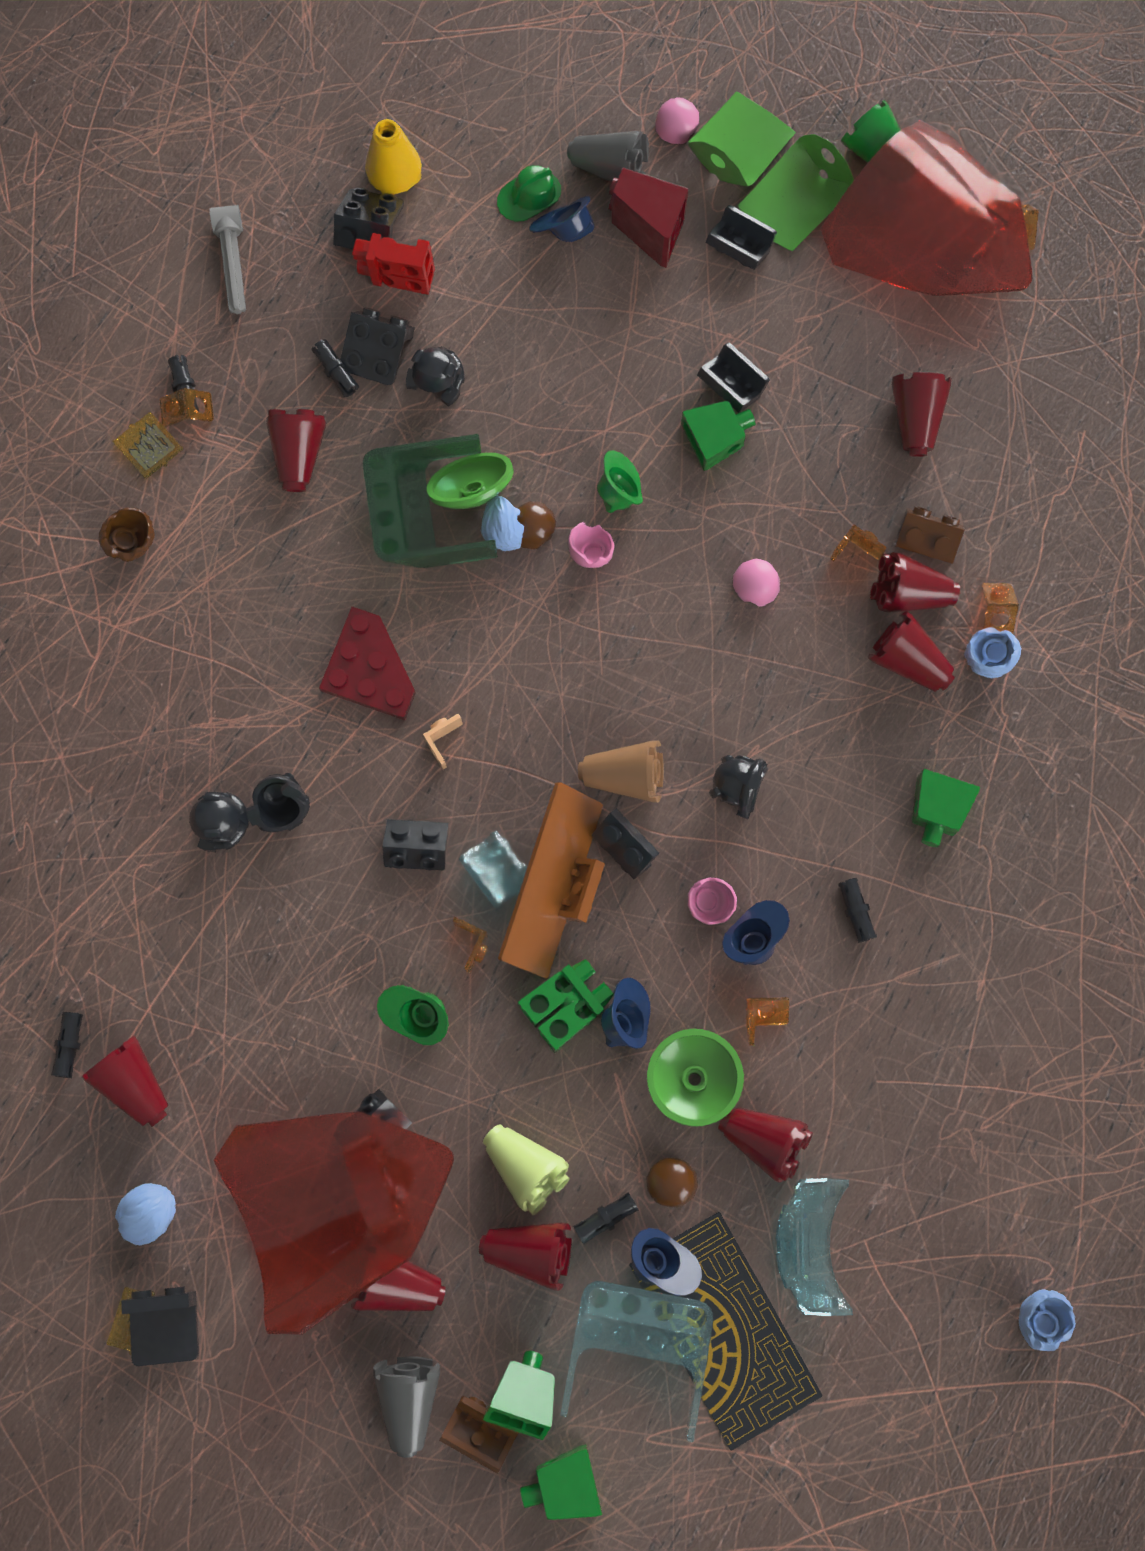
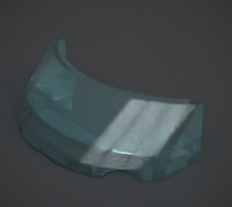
(805, 1247)

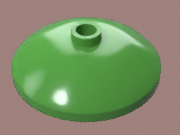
(470, 481)
(700, 1054)

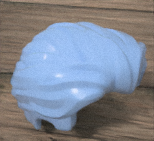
(501, 524)
(992, 652)
(145, 1213)
(1046, 1320)

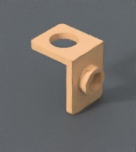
(438, 730)

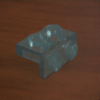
(495, 869)

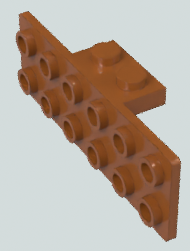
(557, 882)

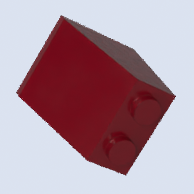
(648, 212)

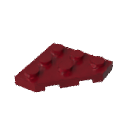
(368, 667)

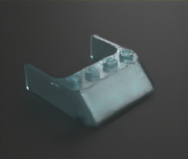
(646, 1327)

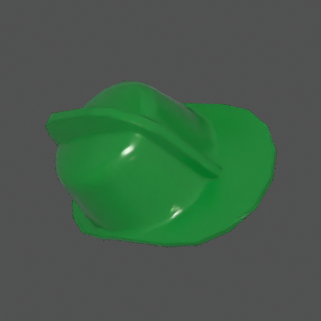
(529, 193)
(619, 483)
(413, 1014)

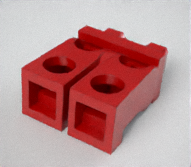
(395, 263)

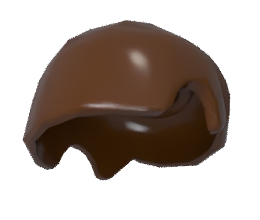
(538, 524)
(672, 1182)

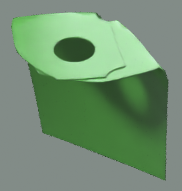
(740, 141)
(794, 194)

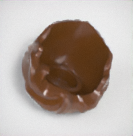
(126, 534)

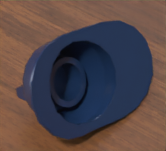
(567, 222)
(756, 933)
(628, 1016)
(665, 1263)

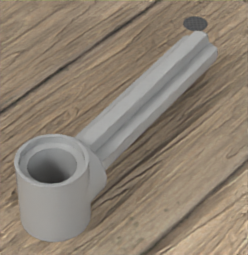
(228, 226)

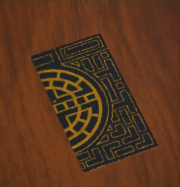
(752, 1363)

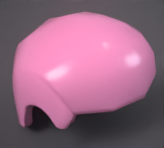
(677, 120)
(590, 546)
(756, 582)
(712, 901)

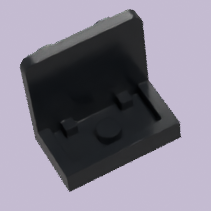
(365, 214)
(375, 345)
(162, 1326)

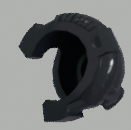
(435, 371)
(739, 782)
(278, 804)
(218, 821)

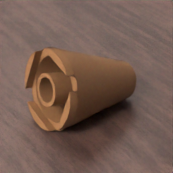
(626, 771)

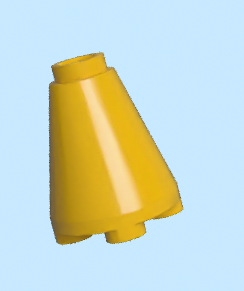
(392, 160)

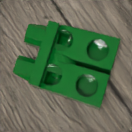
(572, 996)

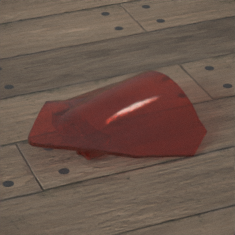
(930, 220)
(330, 1206)

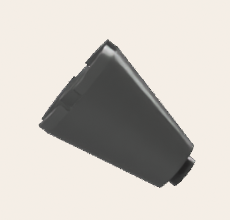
(609, 153)
(406, 1401)

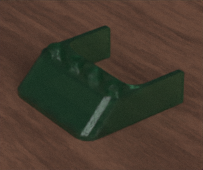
(402, 506)

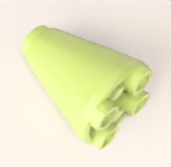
(525, 1167)

